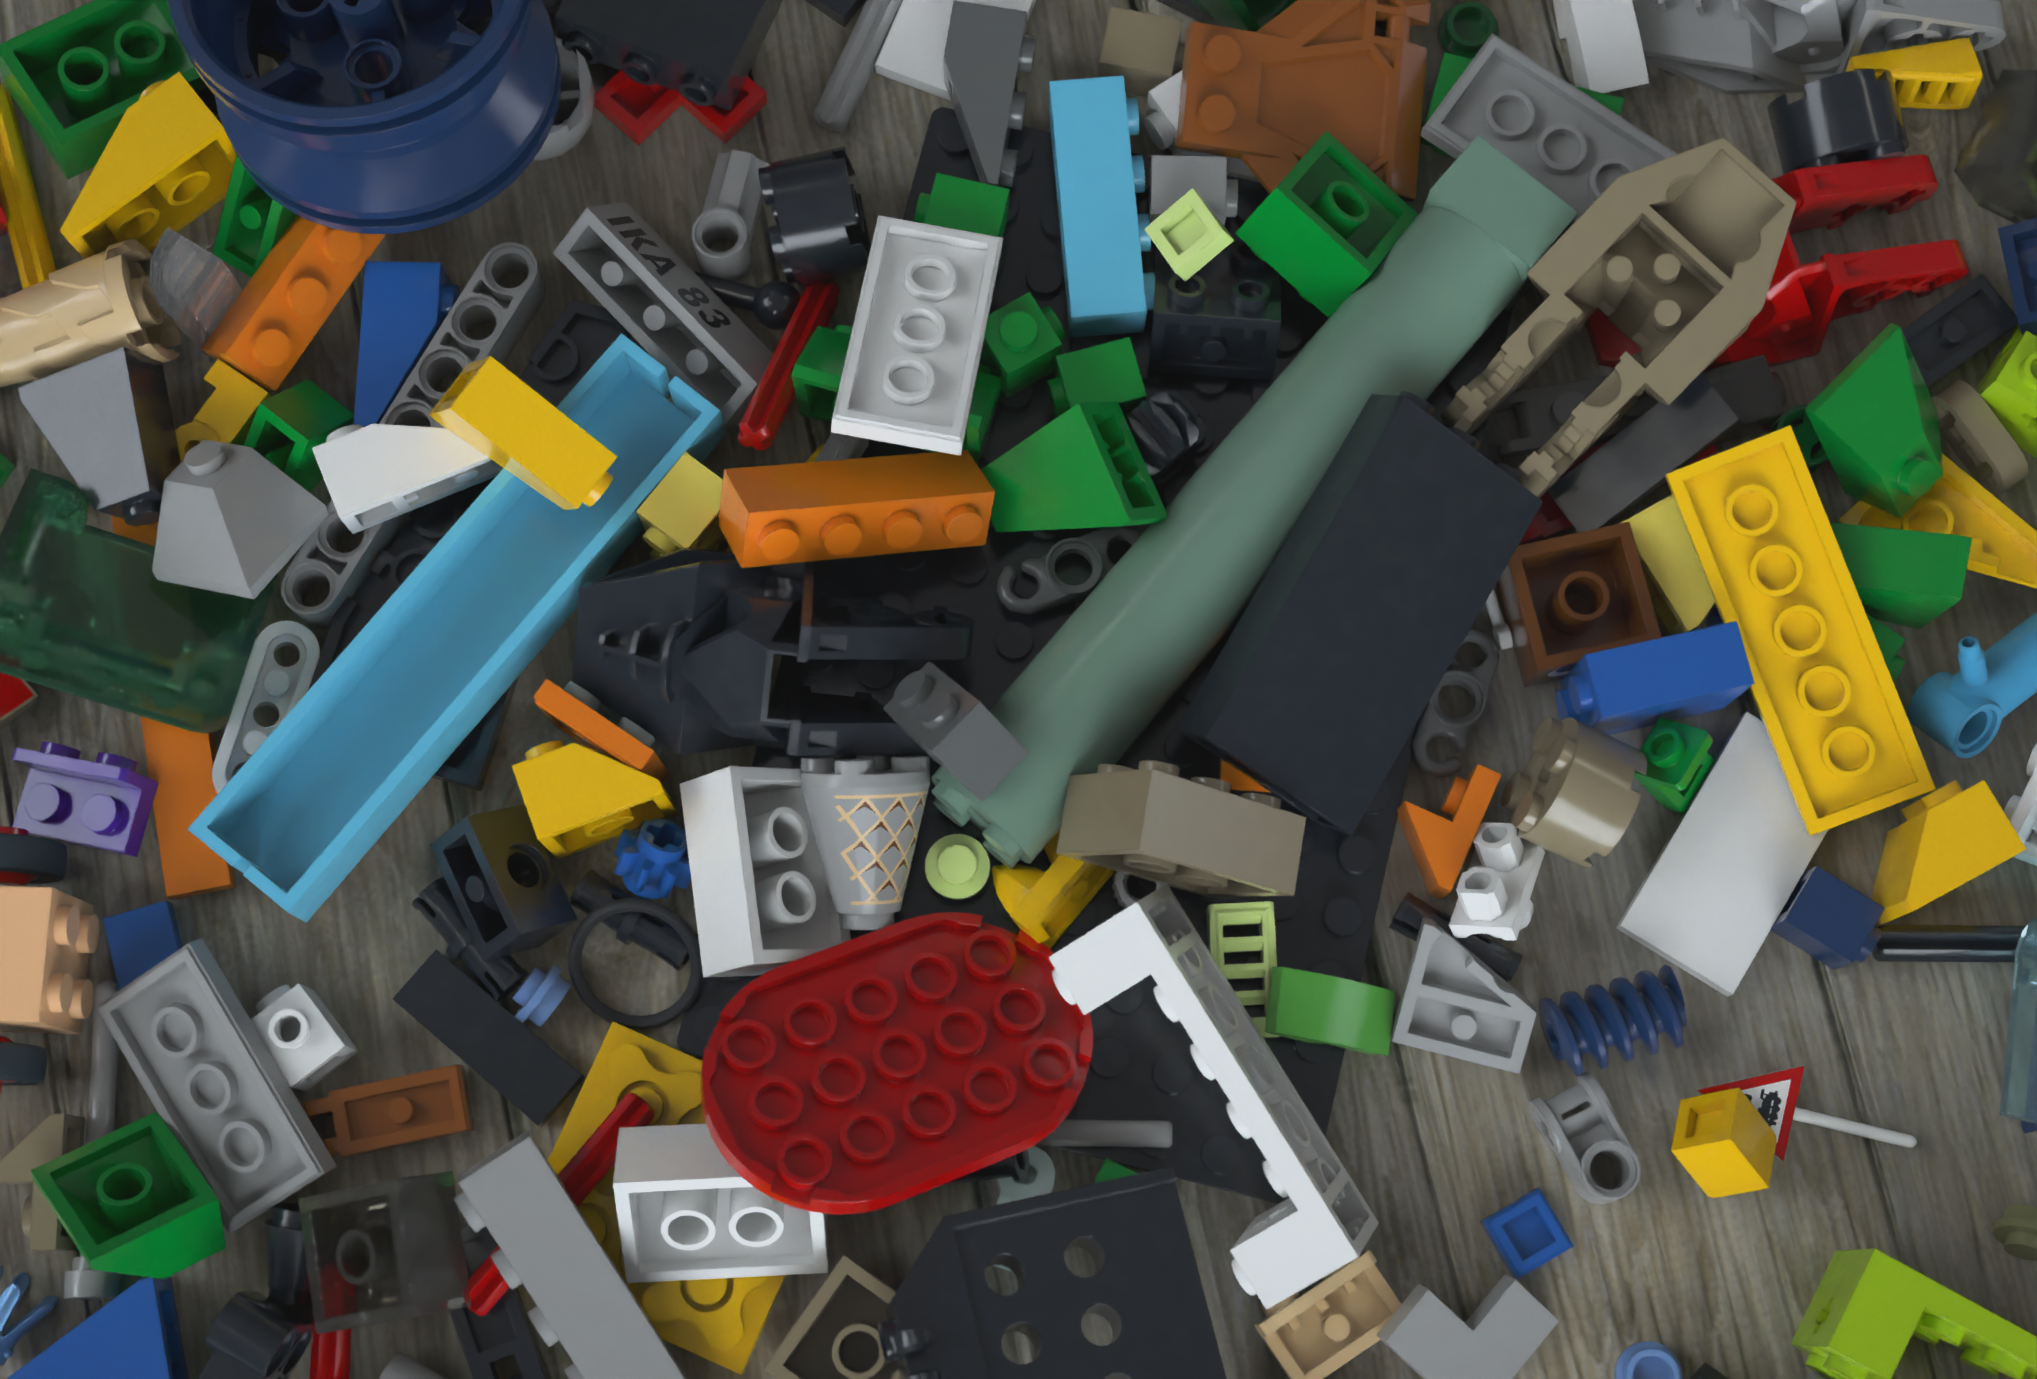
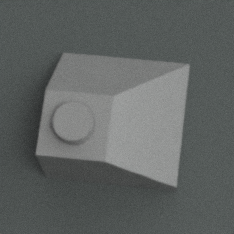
(230, 520)

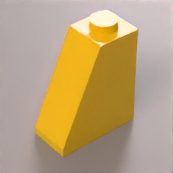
(525, 434)

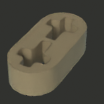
(1979, 438)

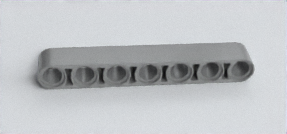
(447, 353)

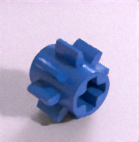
(653, 859)

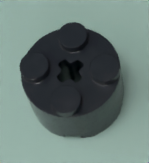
(1839, 121)
(817, 216)

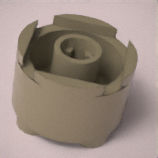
(1574, 790)

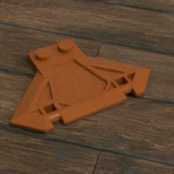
(1304, 74)

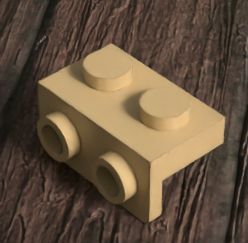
(1329, 1320)

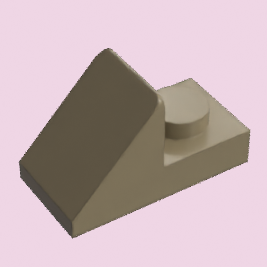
(48, 1141)

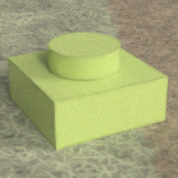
(1189, 234)

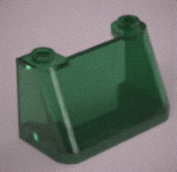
(100, 625)

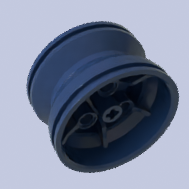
(378, 105)

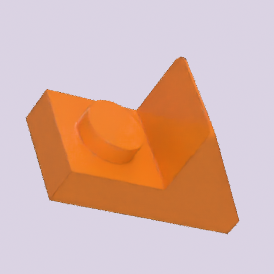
(1441, 843)

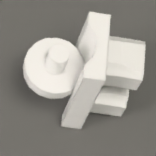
(1497, 884)

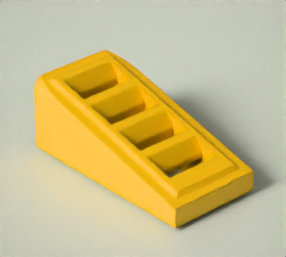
(1928, 75)

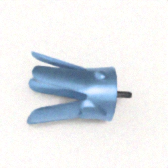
(8, 1301)

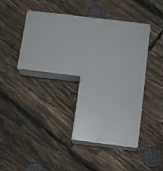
(1486, 1346)

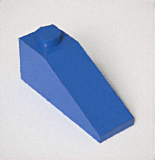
(398, 320)

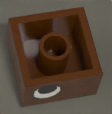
(1575, 600)

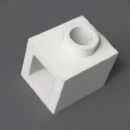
(301, 1035)

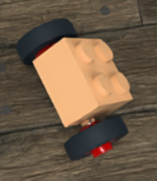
(41, 953)

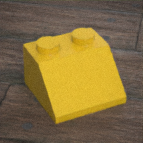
(585, 797)
(1941, 846)

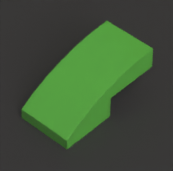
(1330, 1011)

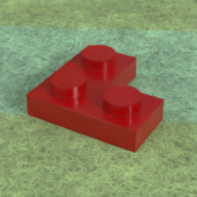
(643, 108)

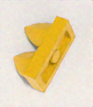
(1051, 900)

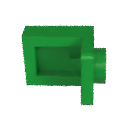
(1675, 763)

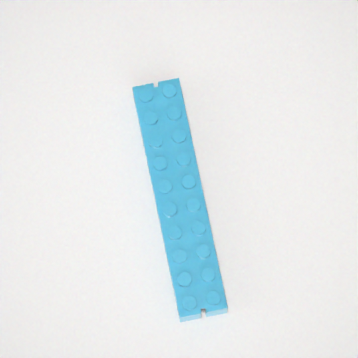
(448, 644)

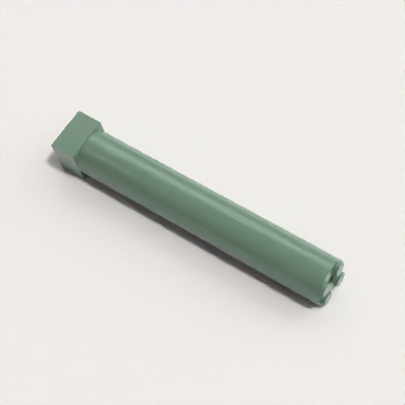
(1224, 528)

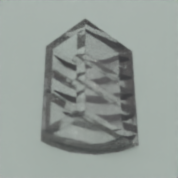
(191, 287)

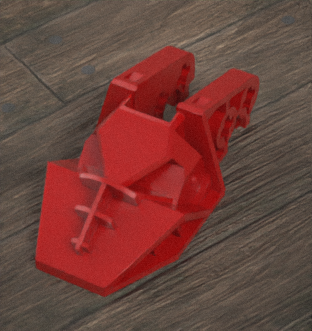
(1835, 286)

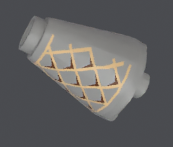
(866, 829)

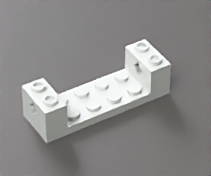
(1325, 1215)

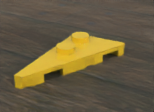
(1959, 505)

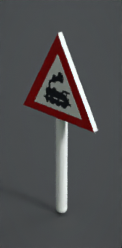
(1776, 1098)

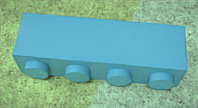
(1098, 206)

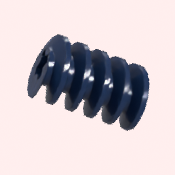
(1614, 1018)

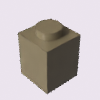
(1141, 49)

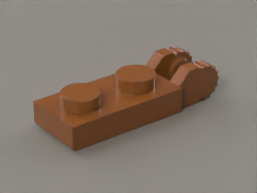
(395, 1111)

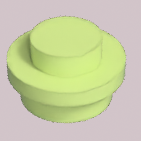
(957, 866)

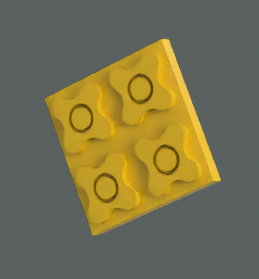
(704, 1316)

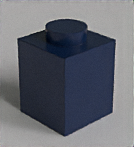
(1829, 920)

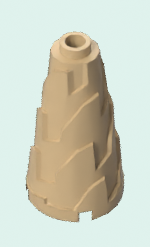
(83, 315)

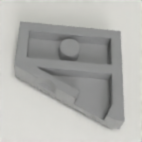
(1461, 1005)

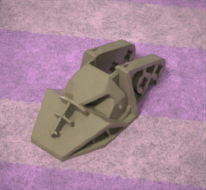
(1673, 262)

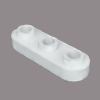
(262, 685)

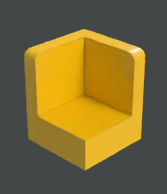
(1724, 1143)

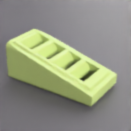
(1245, 914)

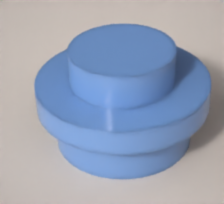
(540, 995)
(1647, 1361)

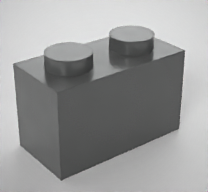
(955, 730)

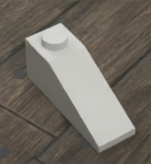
(396, 469)

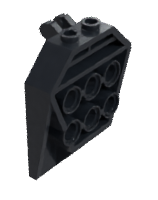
(1144, 1285)

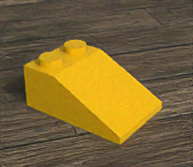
(156, 172)

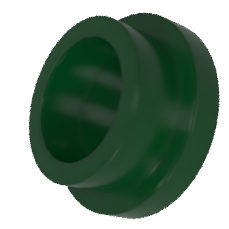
(1466, 28)

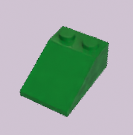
(86, 71)

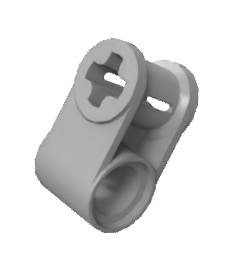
(1584, 1136)

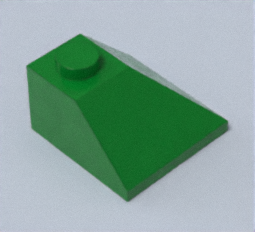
(1881, 426)
(134, 1201)

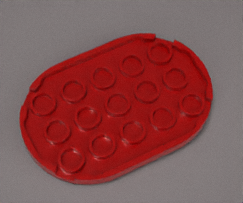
(893, 1064)

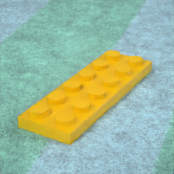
(1802, 630)

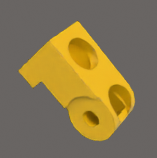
(226, 413)

